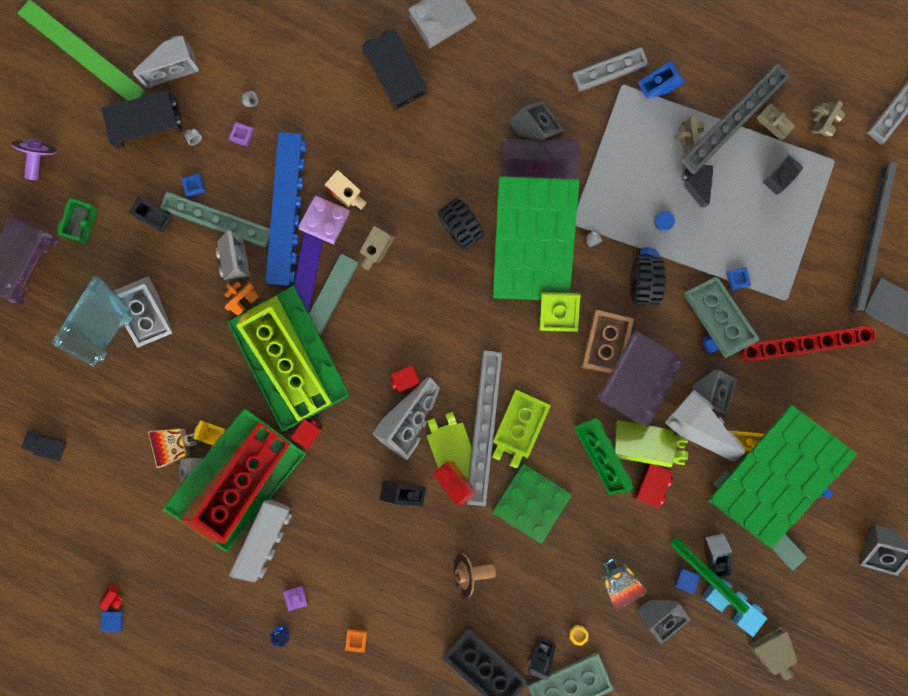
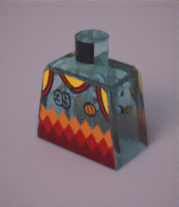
(621, 585)

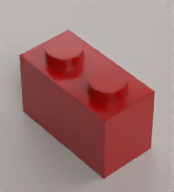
(454, 483)
(653, 485)

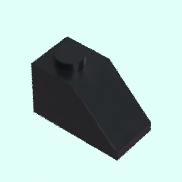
(783, 175)
(699, 184)
(402, 493)
(718, 554)

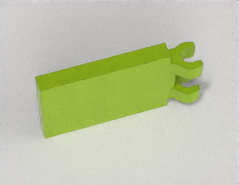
(520, 427)
(450, 444)
(648, 444)

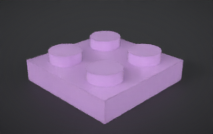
(324, 219)

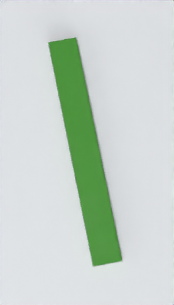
(81, 51)

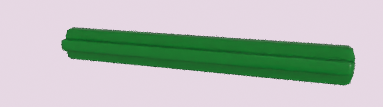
(709, 575)

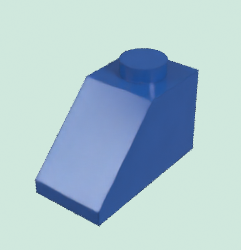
(661, 81)

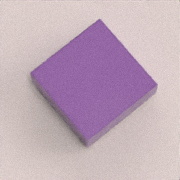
(241, 134)

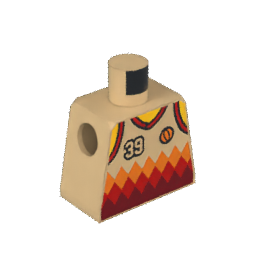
(338, 185)
(170, 445)

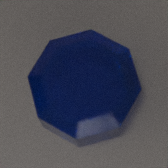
(280, 636)

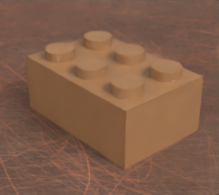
(605, 341)

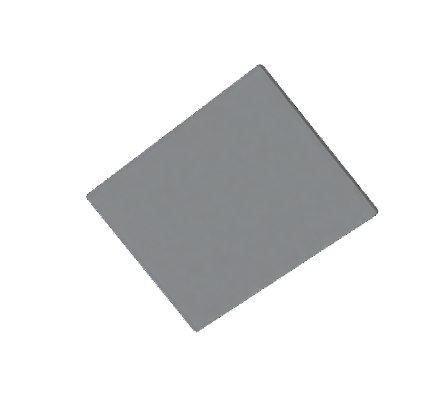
(744, 224)

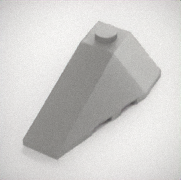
(403, 423)
(699, 424)

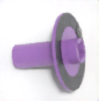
(33, 150)

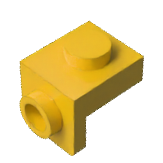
(207, 432)

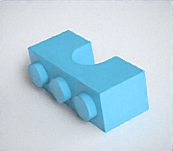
(750, 621)

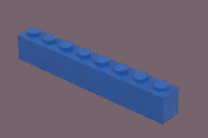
(285, 210)

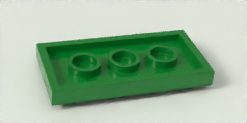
(603, 457)

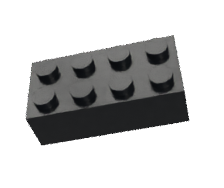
(483, 665)

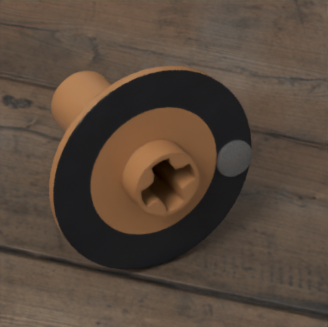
(466, 574)

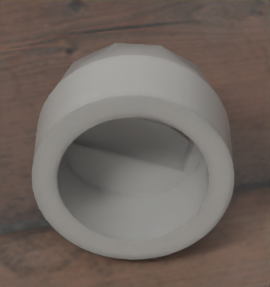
(253, 99)
(192, 136)
(593, 239)

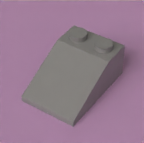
(440, 19)
(169, 61)
(233, 257)
(148, 314)

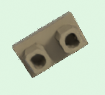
(825, 116)
(775, 122)
(689, 133)

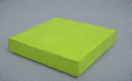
(559, 311)

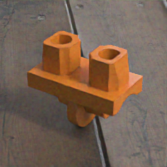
(233, 303)

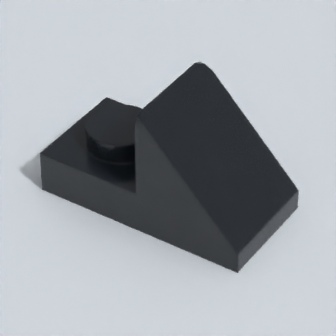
(150, 214)
(43, 445)
(541, 658)

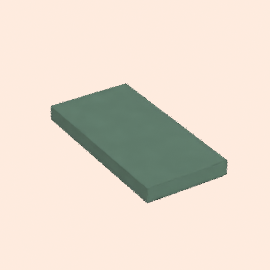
(721, 317)
(579, 678)

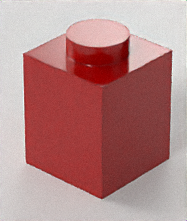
(404, 379)
(307, 432)

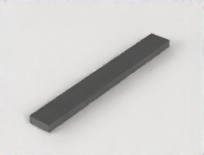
(735, 118)
(873, 237)

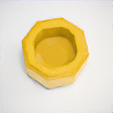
(578, 635)

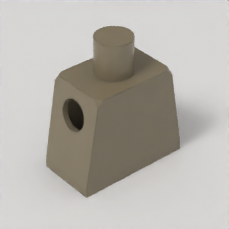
(381, 241)
(776, 653)

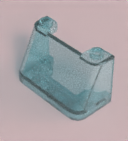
(93, 323)

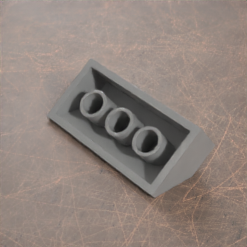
(261, 541)

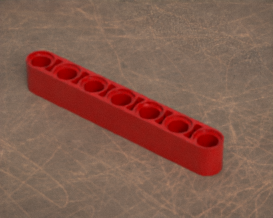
(815, 343)

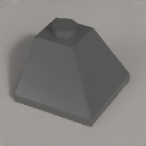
(535, 122)
(717, 389)
(884, 550)
(663, 618)

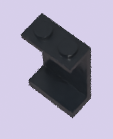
(394, 69)
(141, 117)

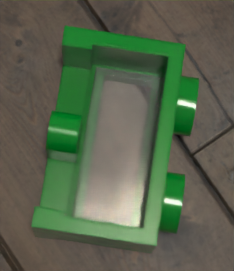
(77, 220)

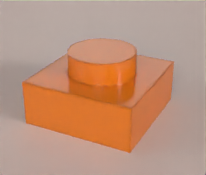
(356, 640)

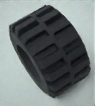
(460, 223)
(647, 281)

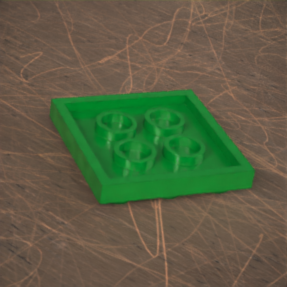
(532, 503)

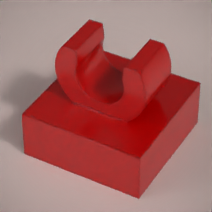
(110, 598)

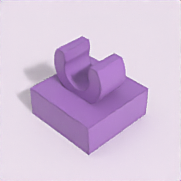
(295, 598)

